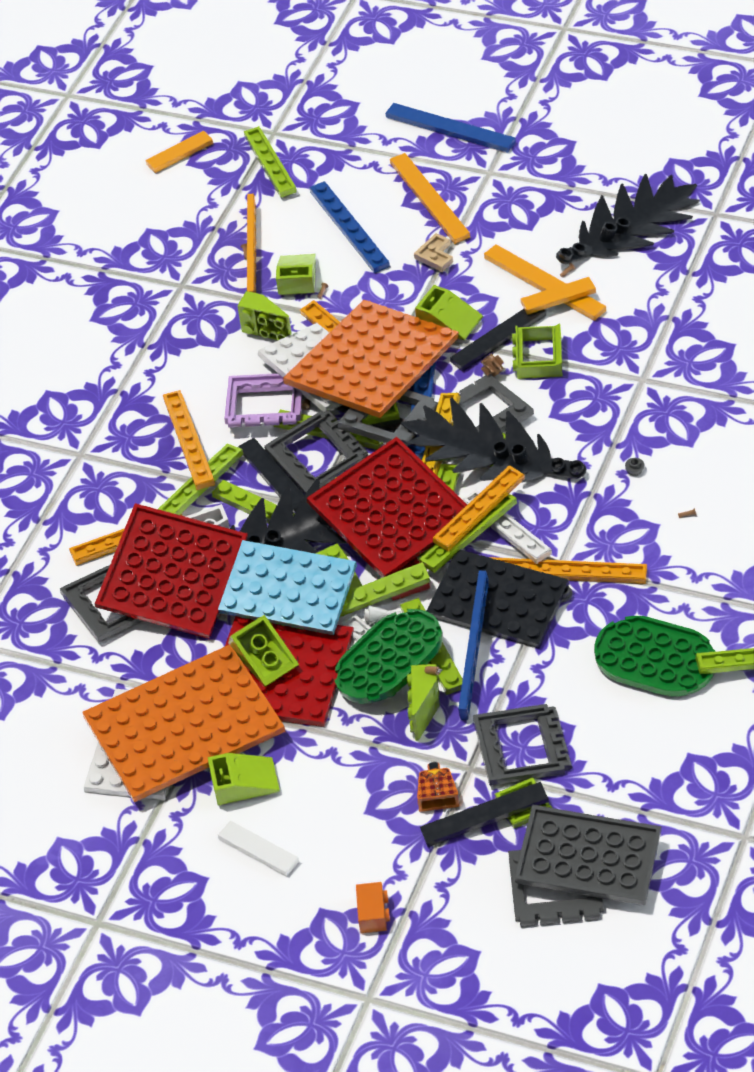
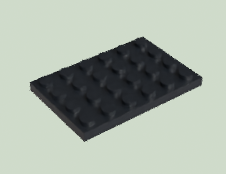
(517, 601)

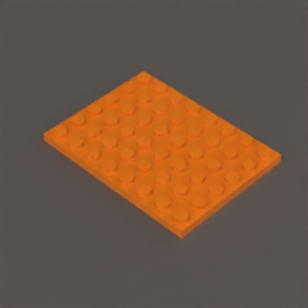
(371, 358)
(180, 719)

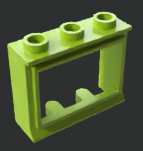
(537, 369)

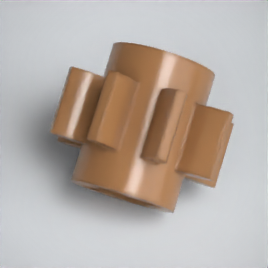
(492, 365)

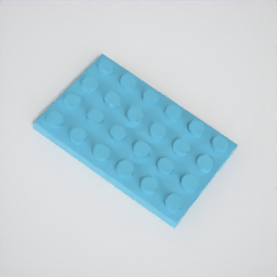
(288, 587)

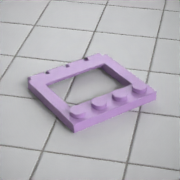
(260, 383)

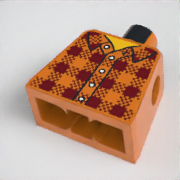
(436, 789)

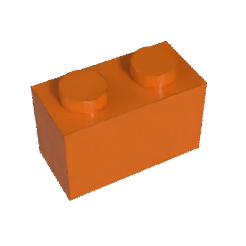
(371, 907)

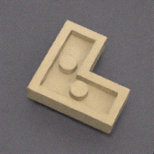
(432, 253)

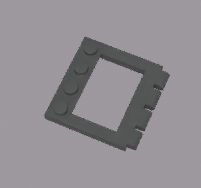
(517, 408)
(351, 420)
(340, 438)
(86, 611)
(492, 752)
(550, 911)

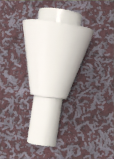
(375, 614)

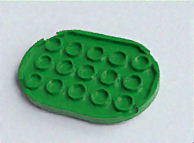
(384, 655)
(652, 655)

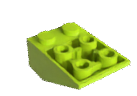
(296, 274)
(448, 311)
(262, 317)
(424, 697)
(242, 777)

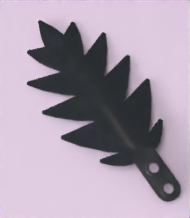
(620, 231)
(488, 445)
(287, 530)

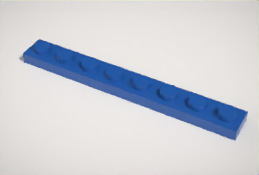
(349, 227)

